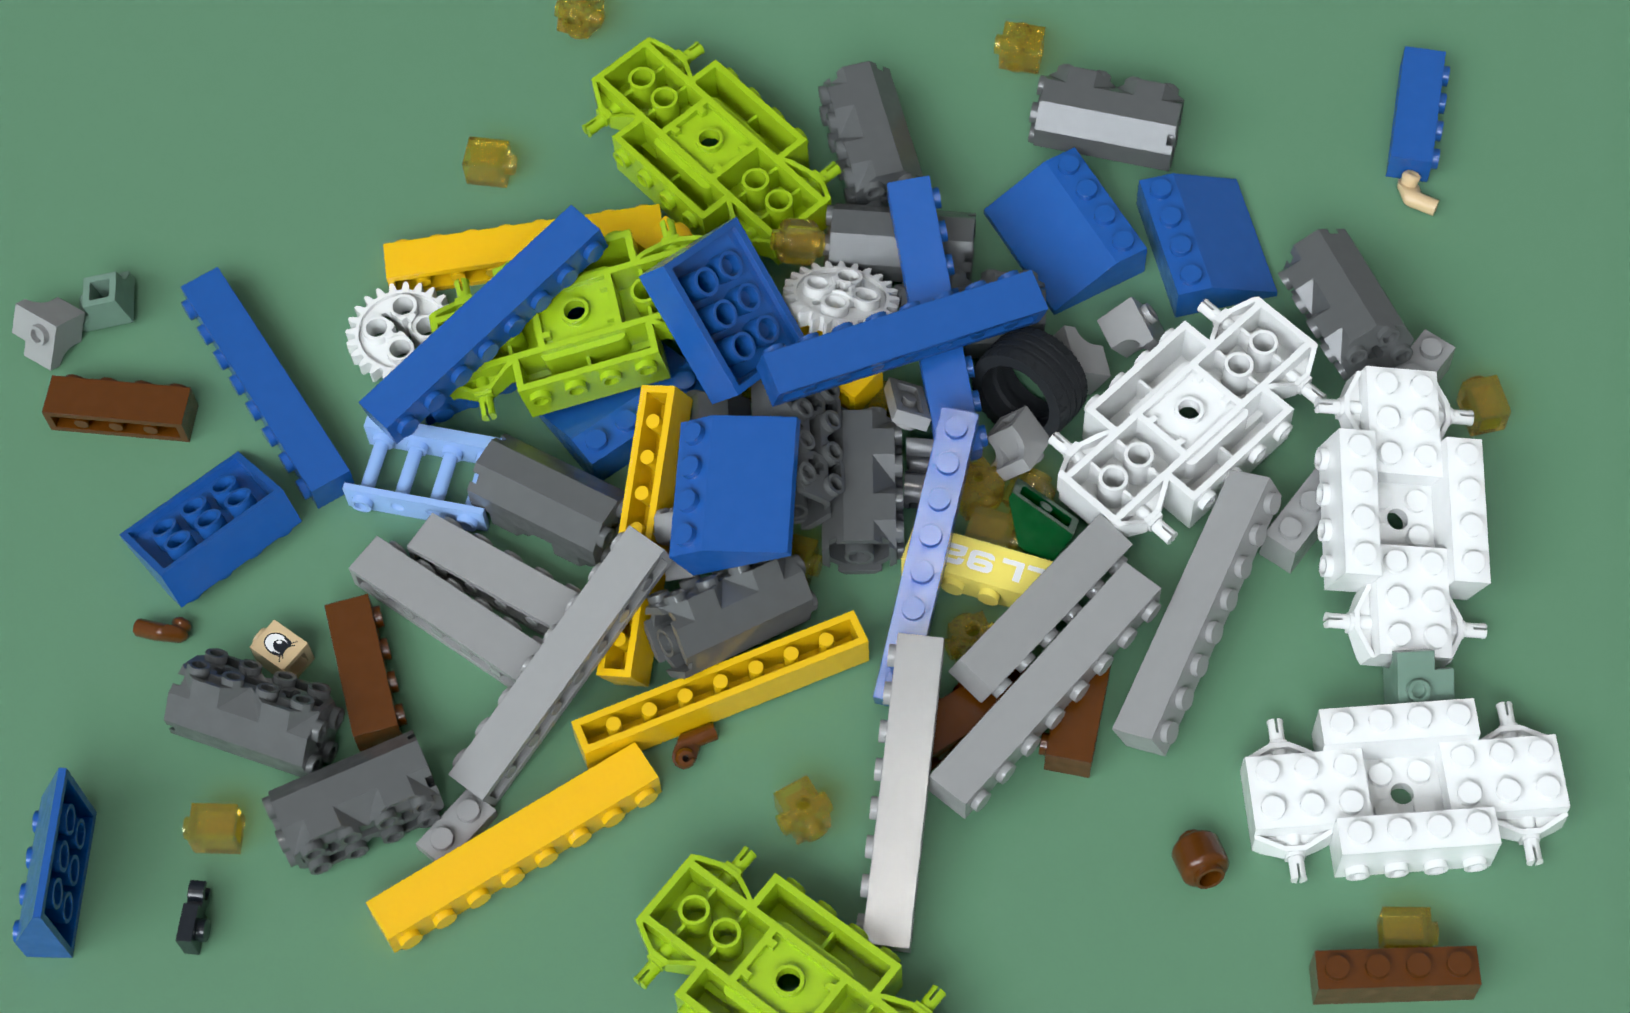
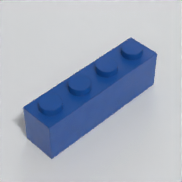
(1416, 113)

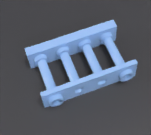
(429, 440)

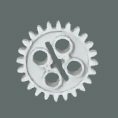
(837, 295)
(380, 353)

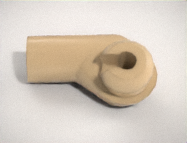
(1412, 195)

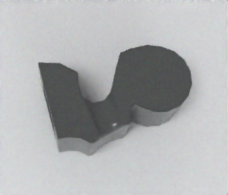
(917, 460)

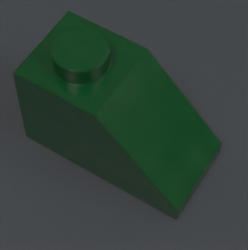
(1039, 523)

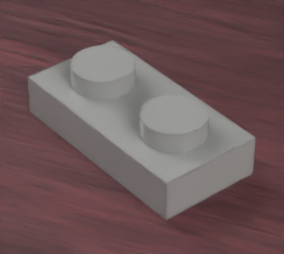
(907, 405)
(459, 824)

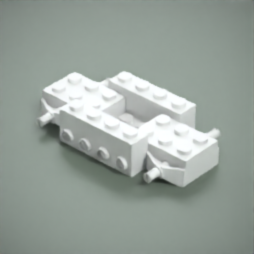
(1150, 457)
(1395, 462)
(1460, 790)

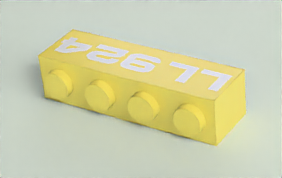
(987, 570)

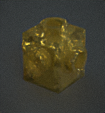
(579, 17)
(1020, 47)
(981, 488)
(964, 633)
(802, 811)

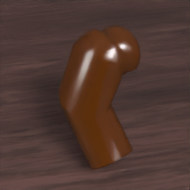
(158, 631)
(689, 744)

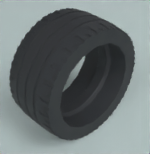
(1045, 363)

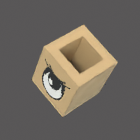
(281, 650)

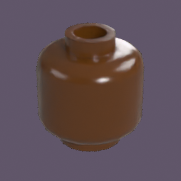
(1200, 858)

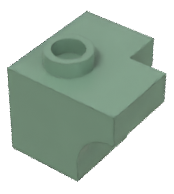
(107, 300)
(1416, 679)

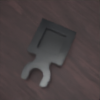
(193, 923)

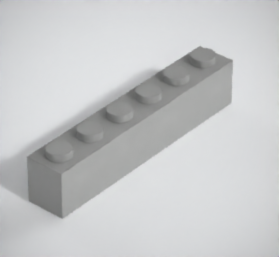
(493, 575)
(1040, 608)
(444, 610)

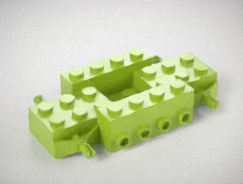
(665, 114)
(585, 358)
(742, 946)

